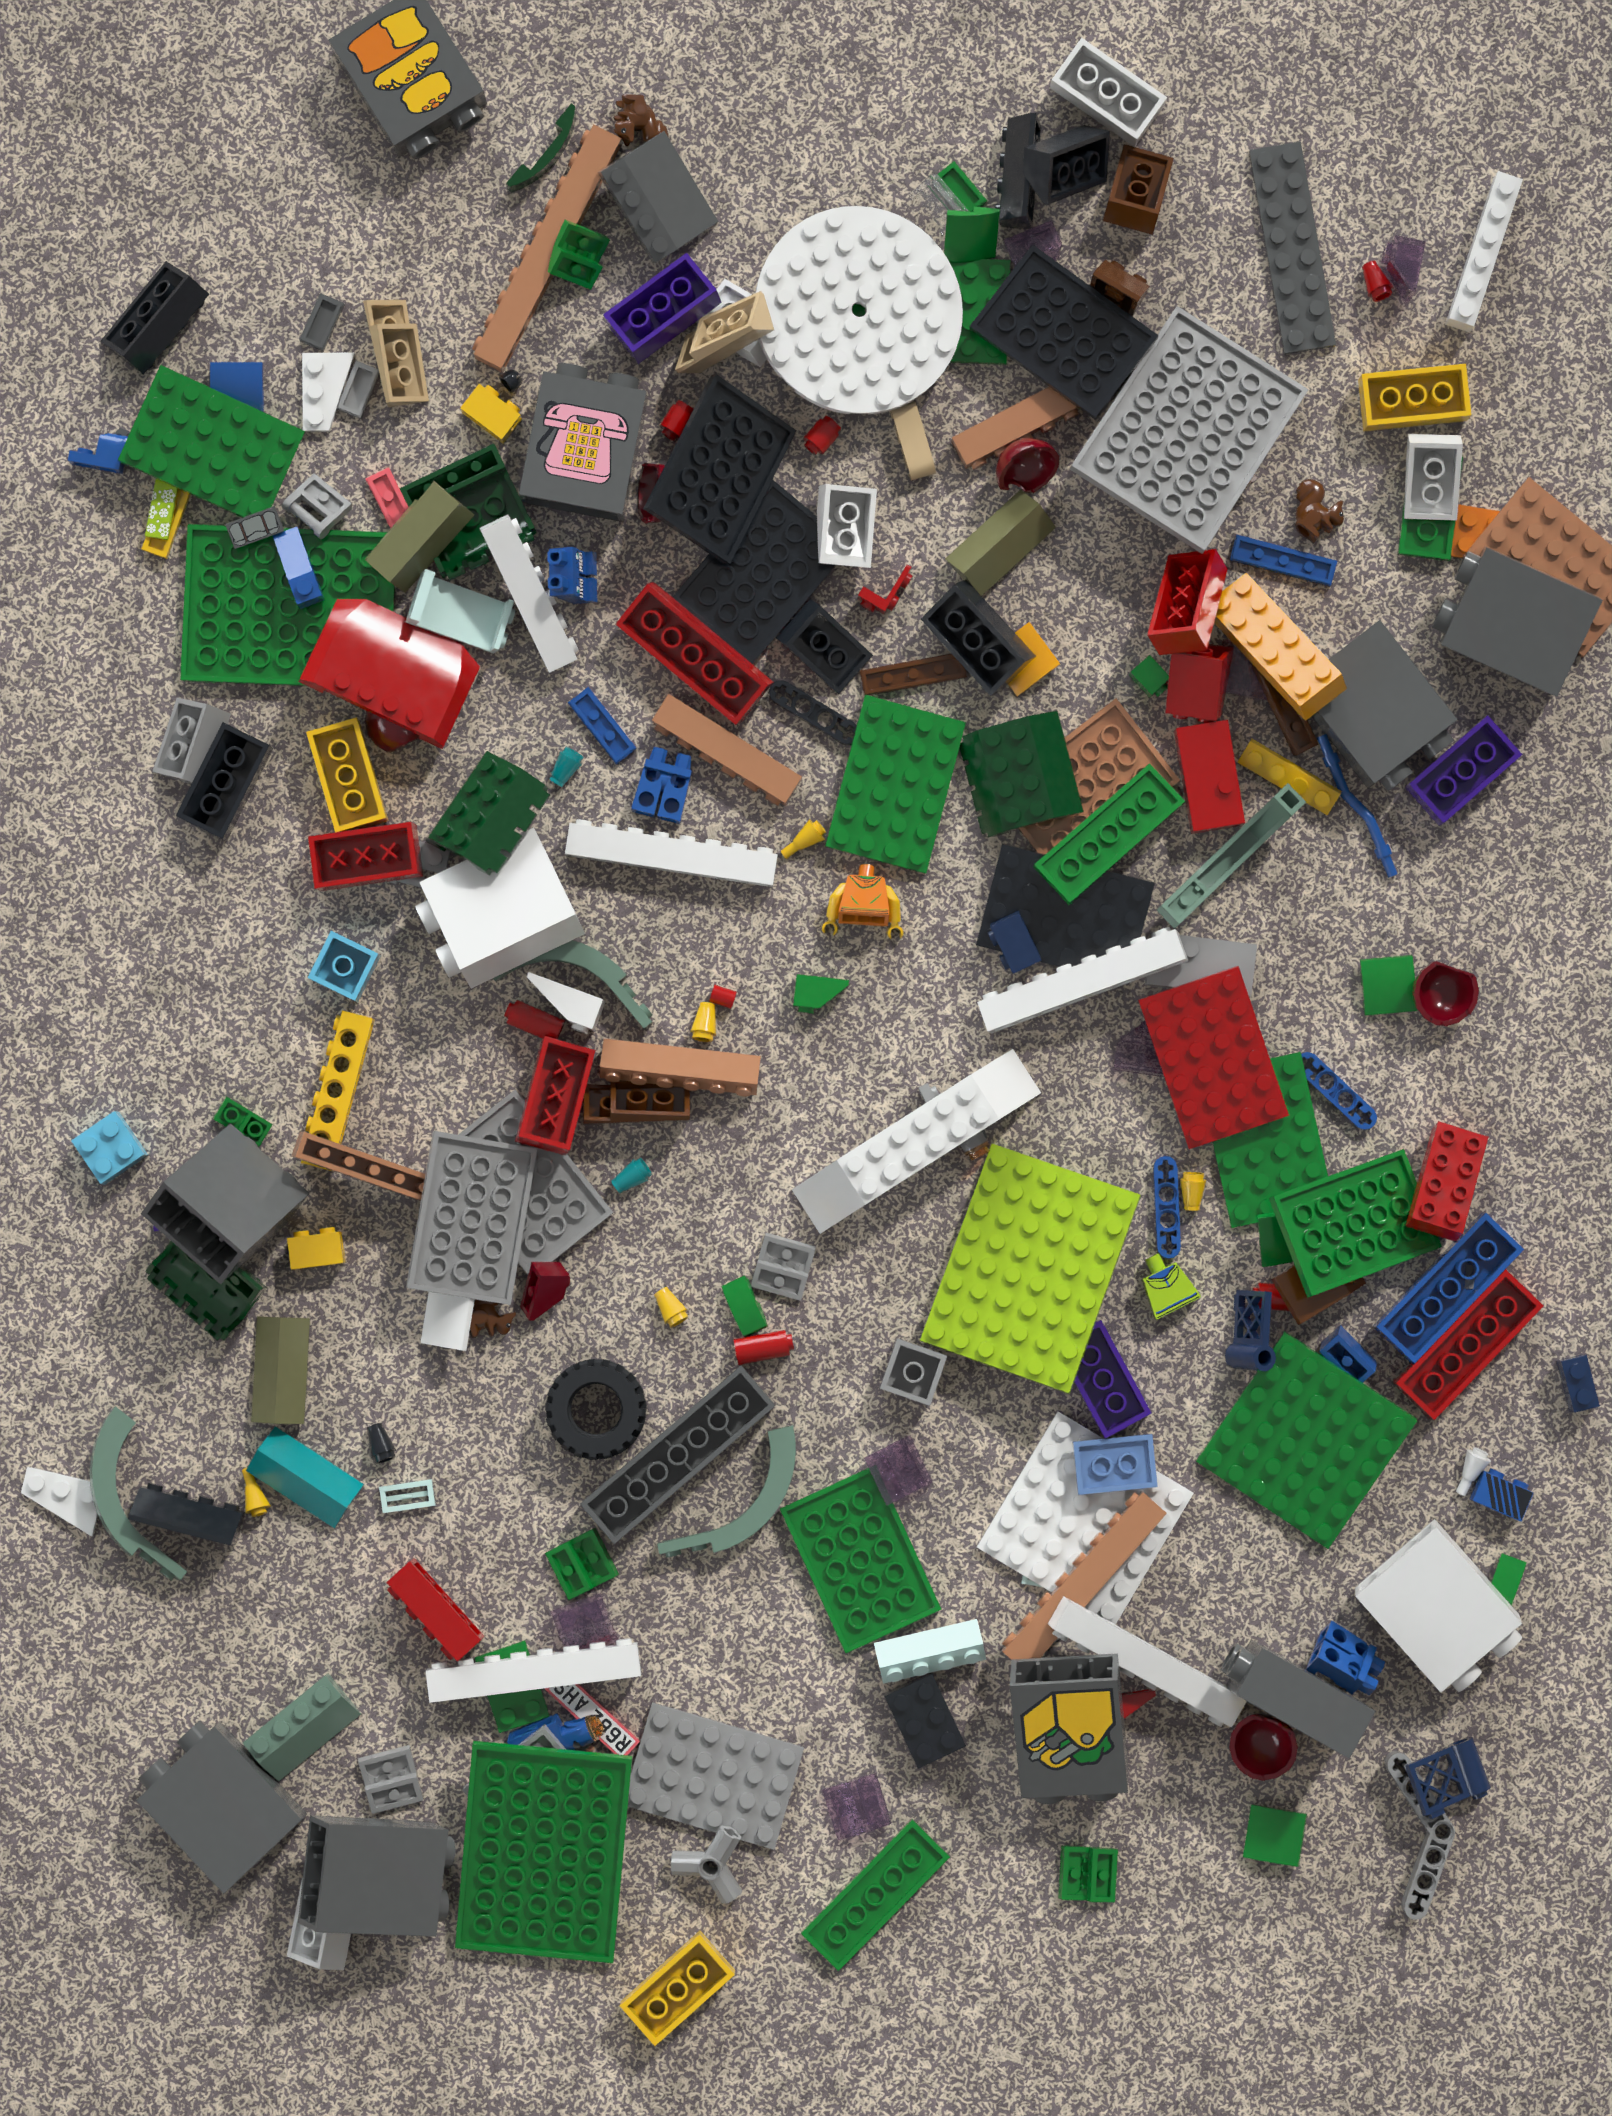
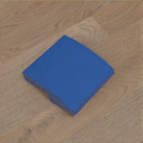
(240, 381)

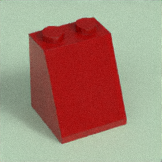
(1199, 683)

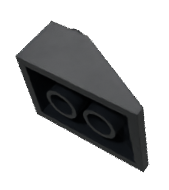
(824, 646)

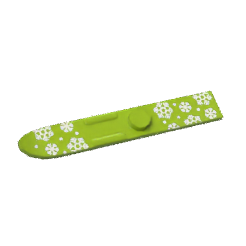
(161, 510)

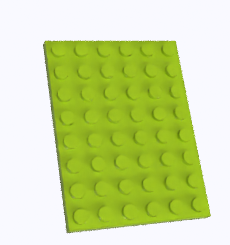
(1030, 1268)

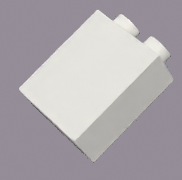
(498, 917)
(1440, 1608)

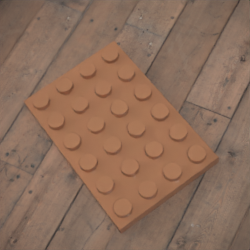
(1555, 541)
(1104, 758)

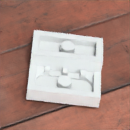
(447, 1321)

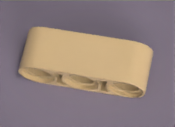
(913, 441)

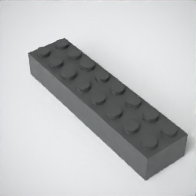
(677, 1454)

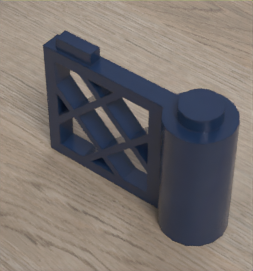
(1250, 1351)
(1466, 1771)

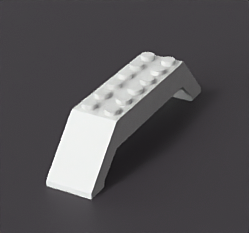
(916, 1141)

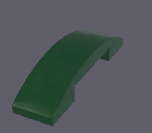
(524, 176)

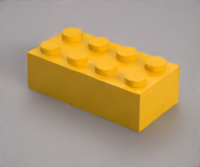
(1414, 397)
(347, 775)
(677, 1988)

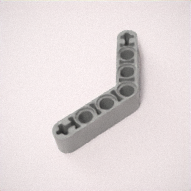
(1429, 1842)

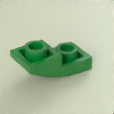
(243, 1119)
(744, 1306)
(1508, 1576)

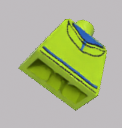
(1167, 1287)

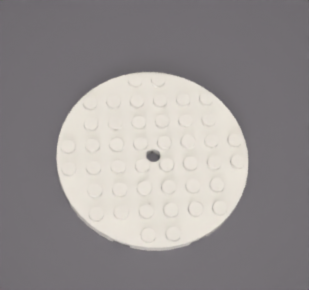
(908, 319)

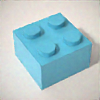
(344, 966)
(109, 1147)

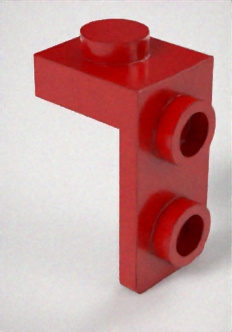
(872, 601)

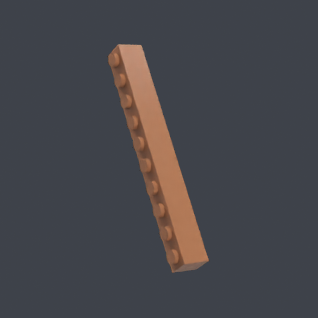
(532, 277)

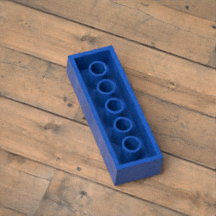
(1440, 1291)

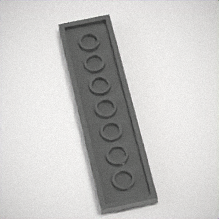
(1292, 248)

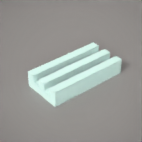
(384, 1499)

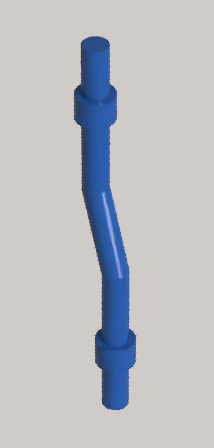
(1332, 761)

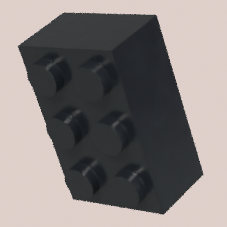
(924, 1720)

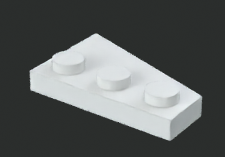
(323, 384)
(63, 1496)

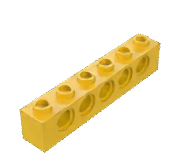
(343, 1024)

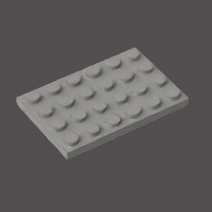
(561, 1198)
(471, 1218)
(713, 1775)

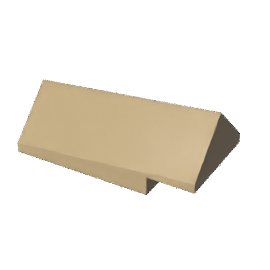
(725, 333)
(396, 352)

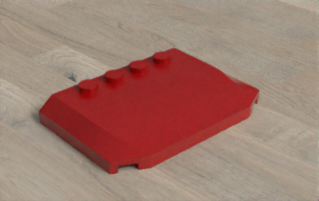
(391, 668)

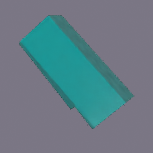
(304, 1476)

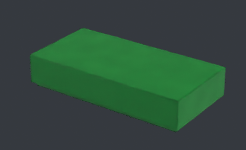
(962, 187)

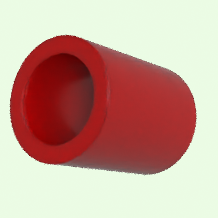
(723, 996)

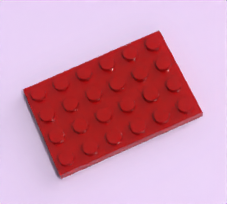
(1213, 1057)

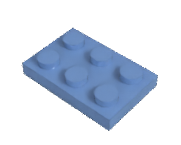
(1115, 1464)

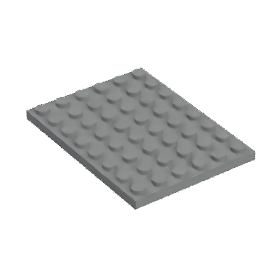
(1189, 429)

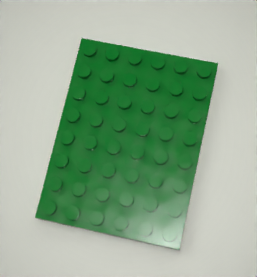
(242, 611)
(543, 1851)

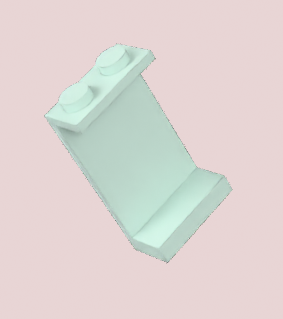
(460, 613)

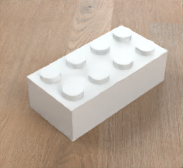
(1108, 92)

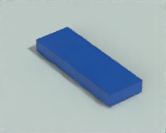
(602, 725)

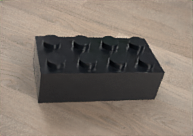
(978, 637)

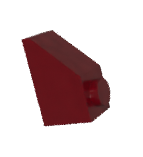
(544, 1288)

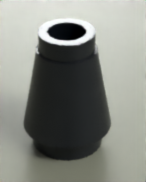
(380, 1444)

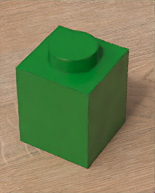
(1150, 677)

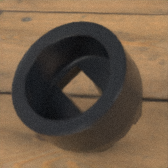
(510, 380)

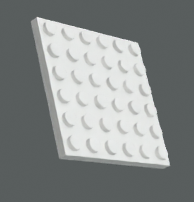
(1049, 1524)

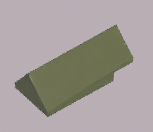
(419, 537)
(1001, 542)
(280, 1370)

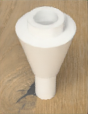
(1474, 1464)

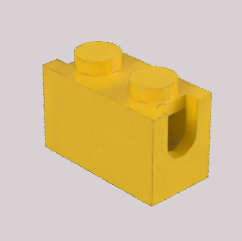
(491, 412)
(316, 1249)

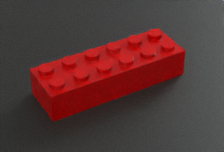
(694, 653)
(1468, 1345)

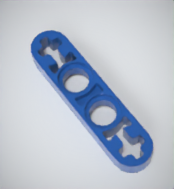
(1339, 1087)
(1166, 1207)

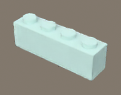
(930, 1651)

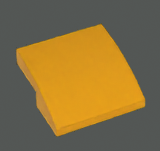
(1039, 666)

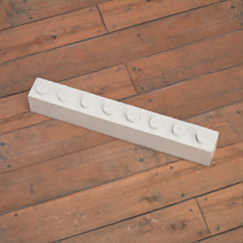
(671, 854)
(1083, 980)
(1147, 1662)
(533, 1671)

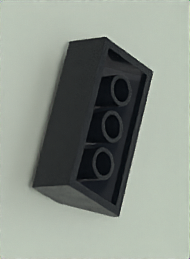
(1067, 163)
(1016, 192)
(155, 317)
(224, 781)
(187, 1515)

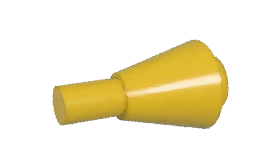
(809, 835)
(255, 1500)

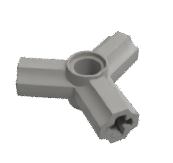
(719, 1851)

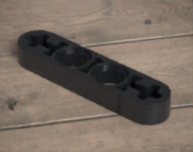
(816, 709)

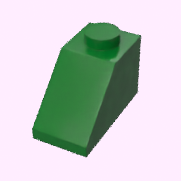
(816, 992)

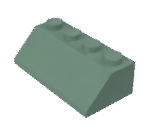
(302, 1727)

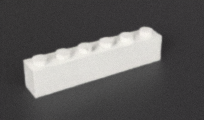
(1483, 251)
(528, 593)

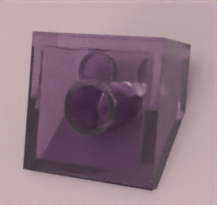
(1403, 264)
(585, 1622)

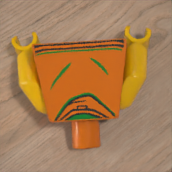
(864, 901)

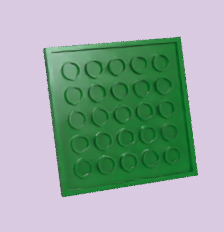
(1306, 1440)

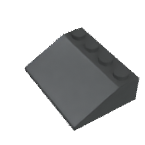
(658, 197)

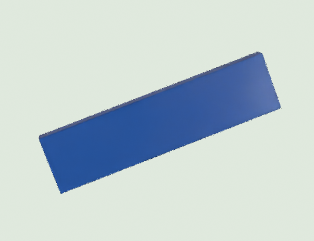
(1283, 560)

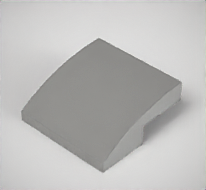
(783, 1266)
(390, 1779)

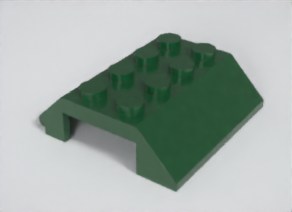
(484, 489)
(1020, 773)
(487, 813)
(221, 1304)

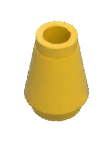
(705, 1023)
(1192, 1190)
(670, 1307)

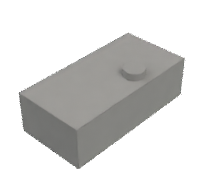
(1206, 958)

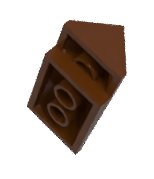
(634, 1103)

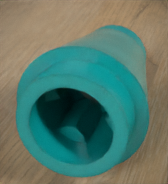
(565, 766)
(632, 1175)

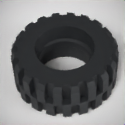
(560, 1416)

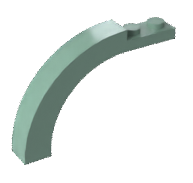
(1231, 855)
(601, 966)
(772, 1494)
(106, 1500)

